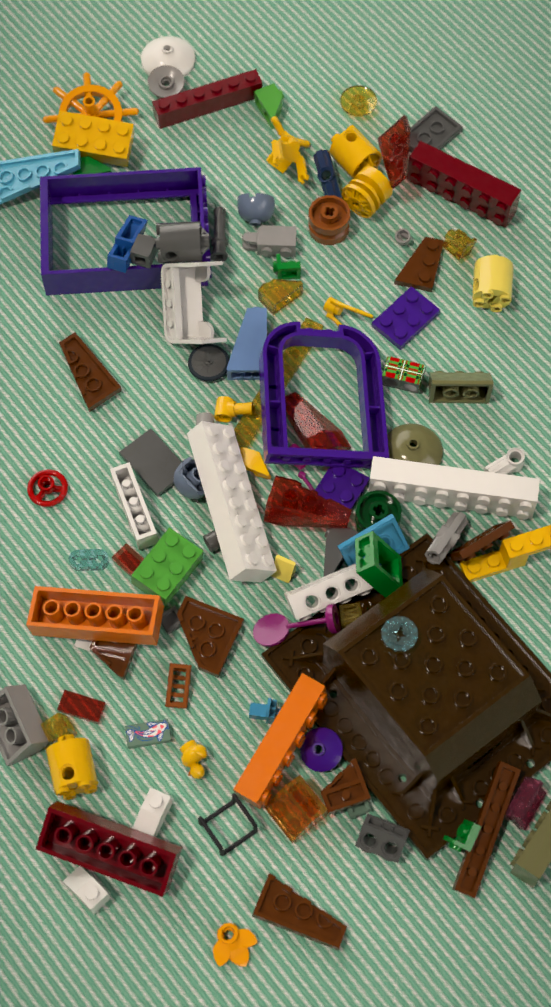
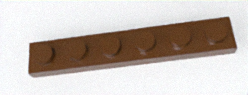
(490, 820)

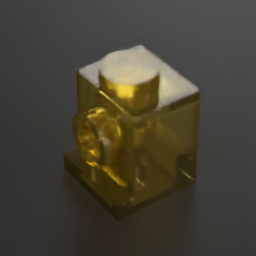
(458, 243)

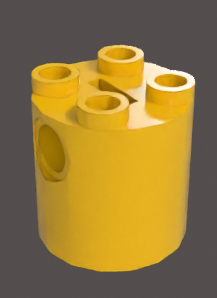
(354, 151)
(72, 767)

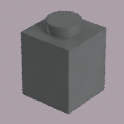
(143, 251)

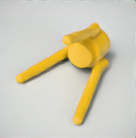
(335, 307)

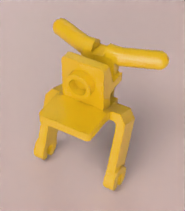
(287, 151)

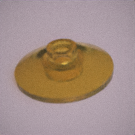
(358, 95)

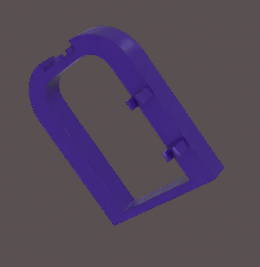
(369, 391)

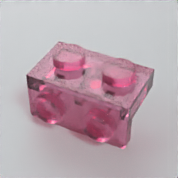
(526, 802)

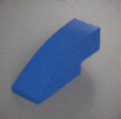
(119, 256)

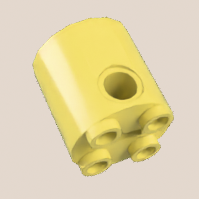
(492, 282)

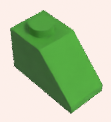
(269, 102)

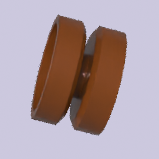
(329, 220)

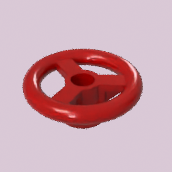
(43, 480)

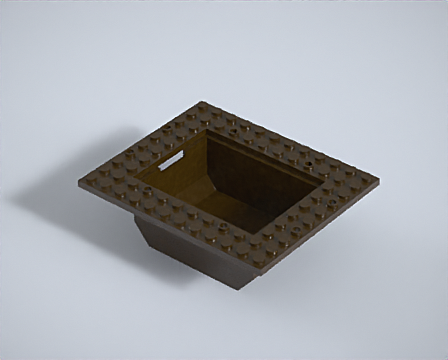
(429, 706)

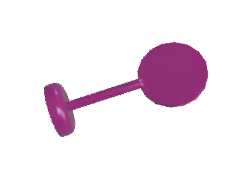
(275, 627)

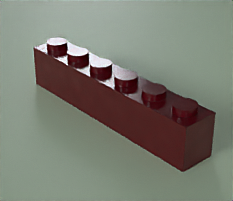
(206, 99)

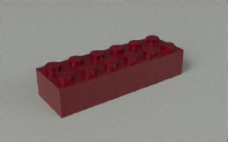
(463, 184)
(109, 848)

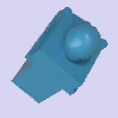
(264, 711)

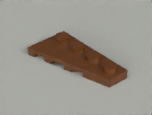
(89, 373)
(296, 914)

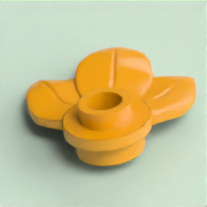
(235, 948)

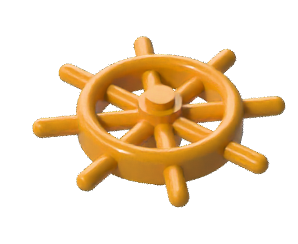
(89, 107)

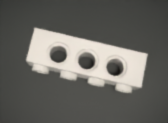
(134, 506)
(297, 597)

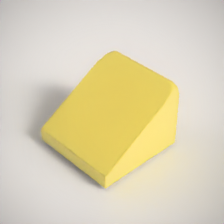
(285, 569)

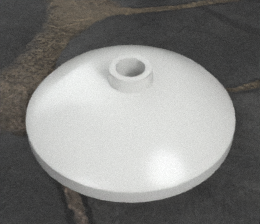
(170, 52)

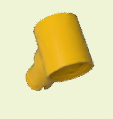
(228, 408)

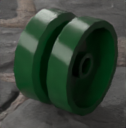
(374, 507)

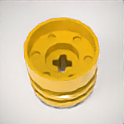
(367, 192)

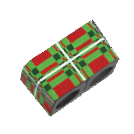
(403, 374)

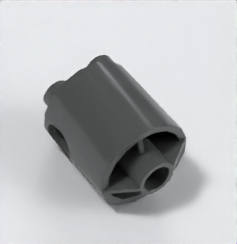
(181, 242)

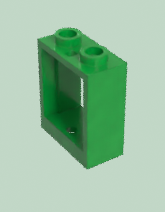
(376, 551)

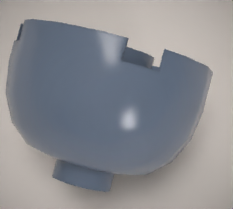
(256, 208)
(188, 480)

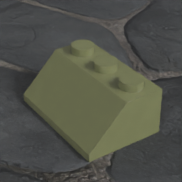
(460, 387)

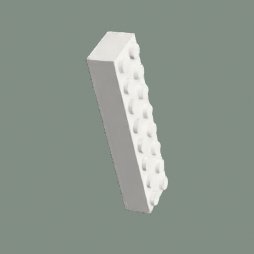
(455, 487)
(231, 502)

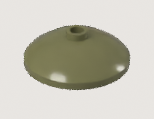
(428, 444)

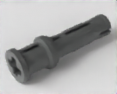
(219, 241)

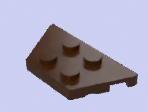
(114, 655)

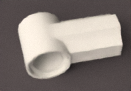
(505, 465)

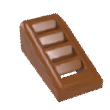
(181, 668)

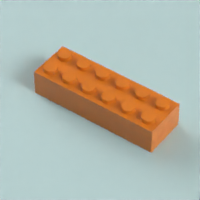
(95, 615)
(280, 742)

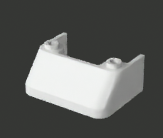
(184, 303)

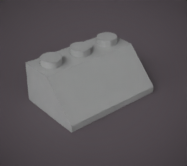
(19, 725)

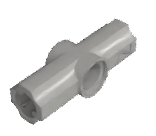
(446, 538)

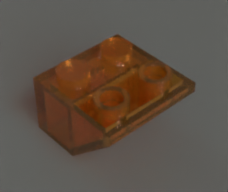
(296, 809)

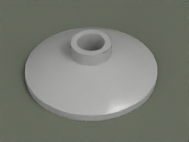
(165, 75)

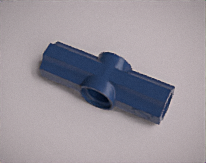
(325, 169)

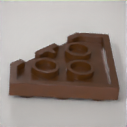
(208, 633)

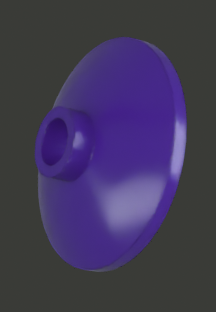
(331, 749)

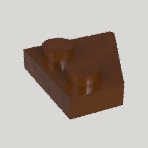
(346, 789)

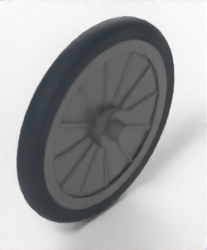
(208, 362)

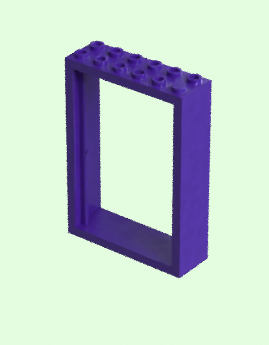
(106, 188)

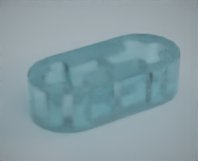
(88, 560)

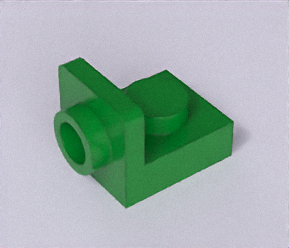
(286, 270)
(466, 836)

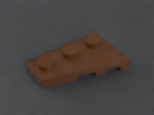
(422, 266)

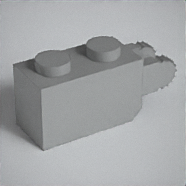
(272, 241)

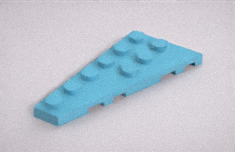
(23, 174)

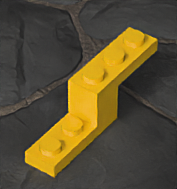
(511, 555)

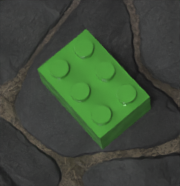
(167, 566)

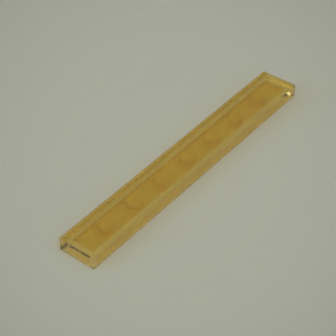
(292, 359)

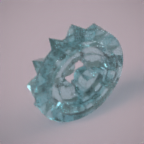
(392, 626)

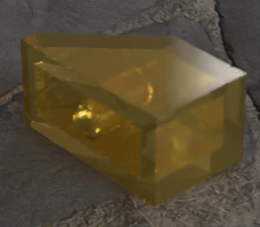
(279, 294)

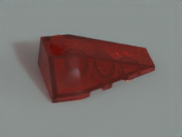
(395, 150)
(312, 426)
(298, 507)

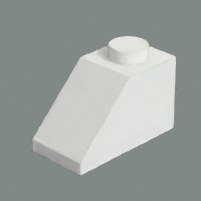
(87, 889)

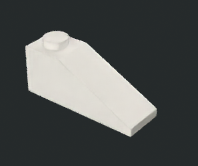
(153, 812)

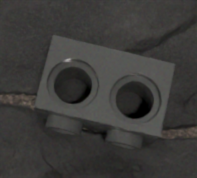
(384, 833)

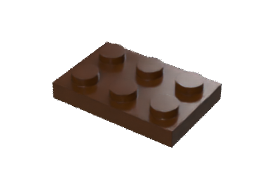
(481, 542)

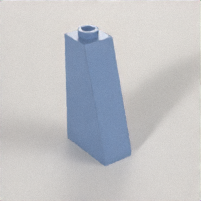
(248, 346)

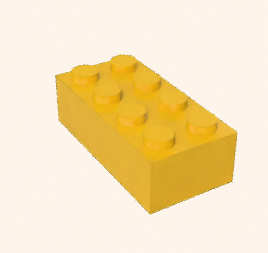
(94, 137)

